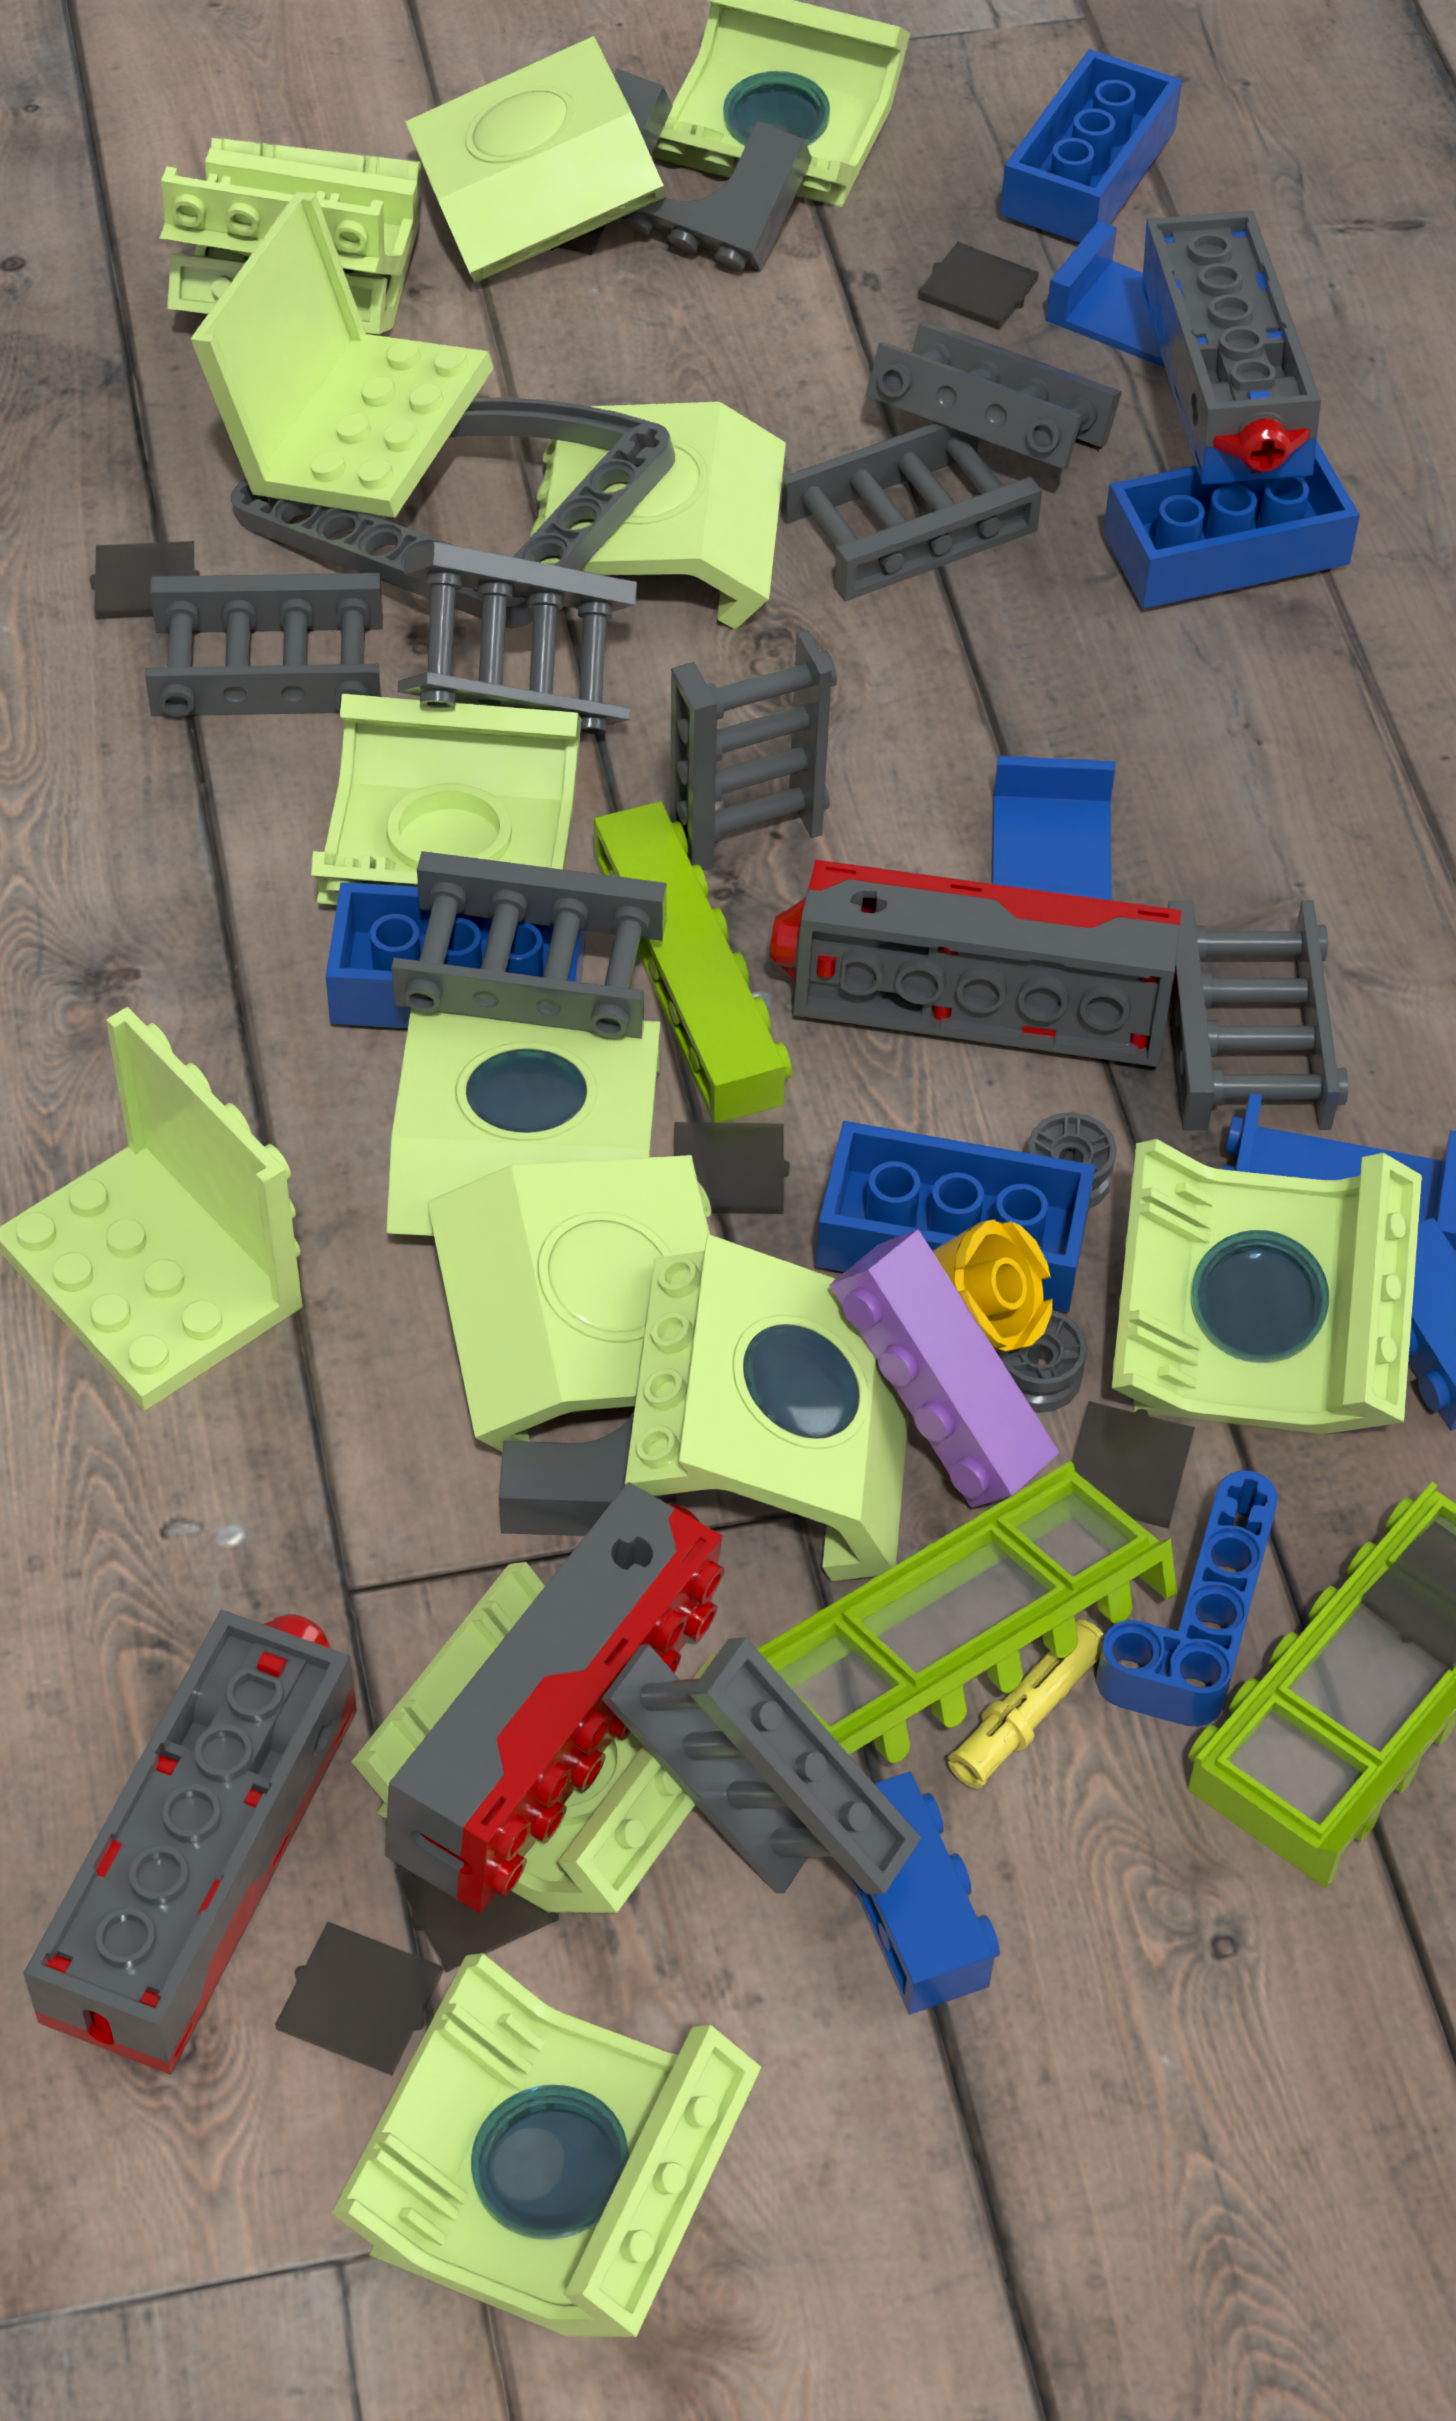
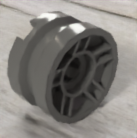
(1080, 1140)
(1060, 1380)

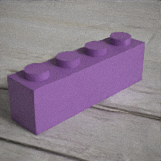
(944, 1369)

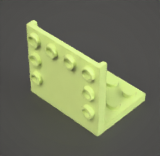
(314, 397)
(173, 1240)

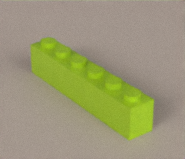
(694, 970)

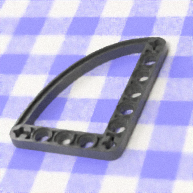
(638, 455)

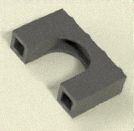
(746, 212)
(563, 1485)

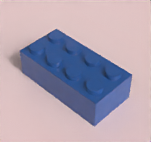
(1090, 146)
(1212, 538)
(387, 923)
(908, 1181)

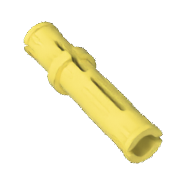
(1011, 1722)

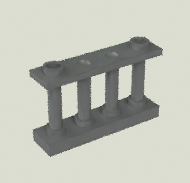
(993, 394)
(919, 543)
(547, 590)
(257, 605)
(699, 745)
(540, 897)
(1199, 1039)
(762, 1767)

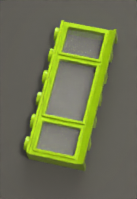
(968, 1610)
(1332, 1718)

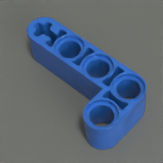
(1214, 1596)

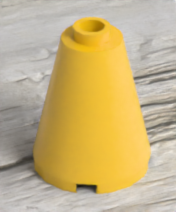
(1000, 1280)

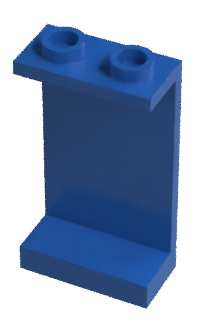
(1102, 297)
(1053, 825)
(1317, 1158)

